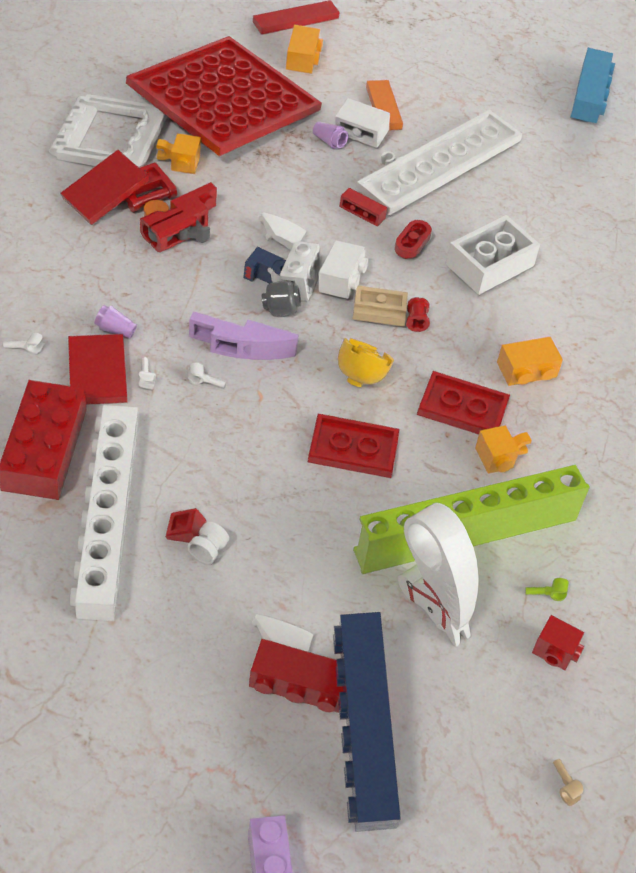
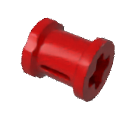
(418, 319)

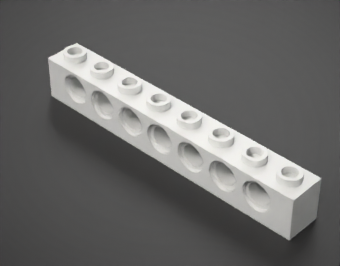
(110, 490)

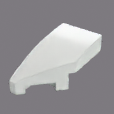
(281, 230)
(282, 632)

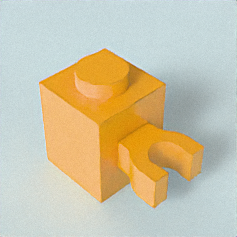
(183, 153)
(499, 449)

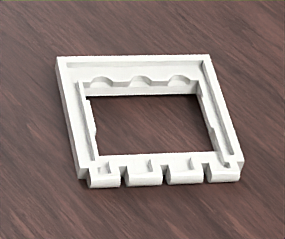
(81, 116)

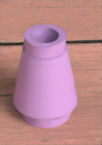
(331, 134)
(114, 322)

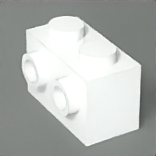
(362, 121)
(342, 269)

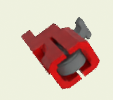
(183, 221)

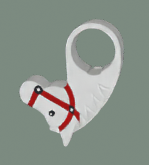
(445, 570)

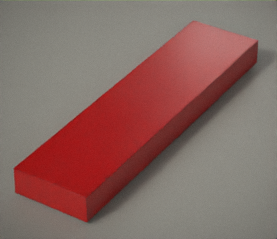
(299, 15)

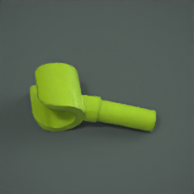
(557, 592)

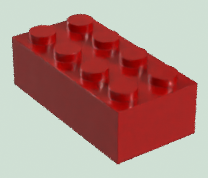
(42, 440)

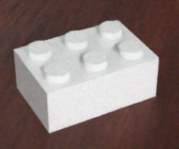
(492, 254)

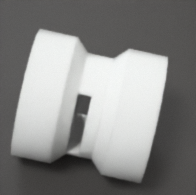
(206, 545)

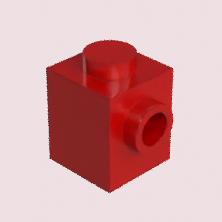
(559, 643)

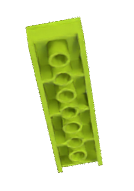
(485, 521)

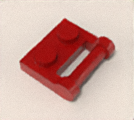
(157, 179)

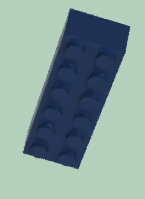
(368, 722)

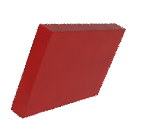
(104, 187)
(99, 367)
(462, 403)
(354, 445)

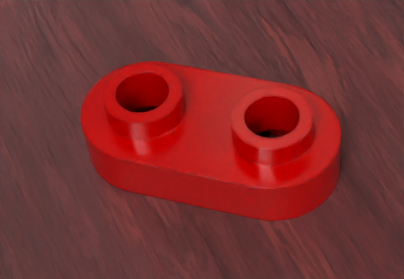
(413, 239)

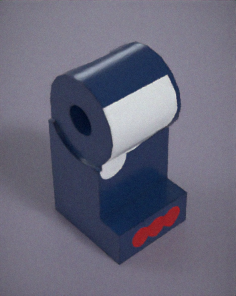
(264, 266)

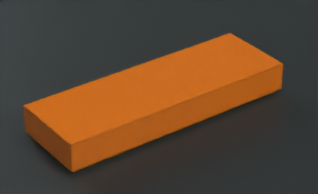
(383, 98)

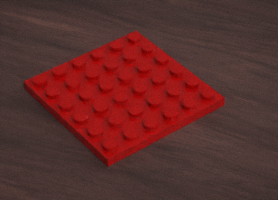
(223, 94)

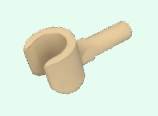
(573, 789)

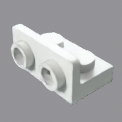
(303, 267)

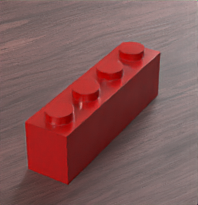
(295, 675)

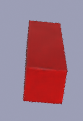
(363, 207)

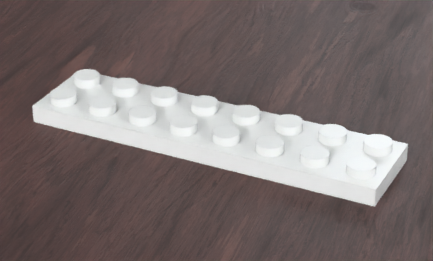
(439, 161)

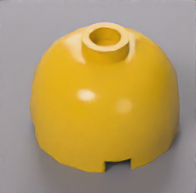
(362, 362)

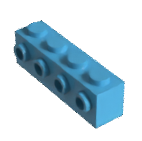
(593, 86)

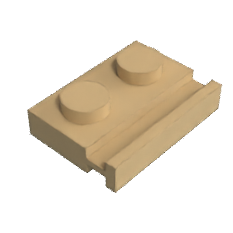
(380, 305)

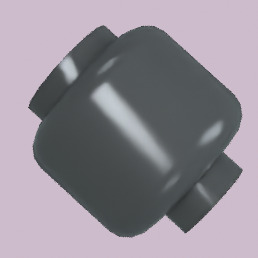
(281, 298)

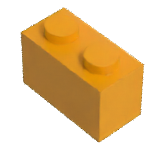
(304, 49)
(529, 361)

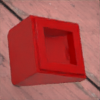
(185, 525)

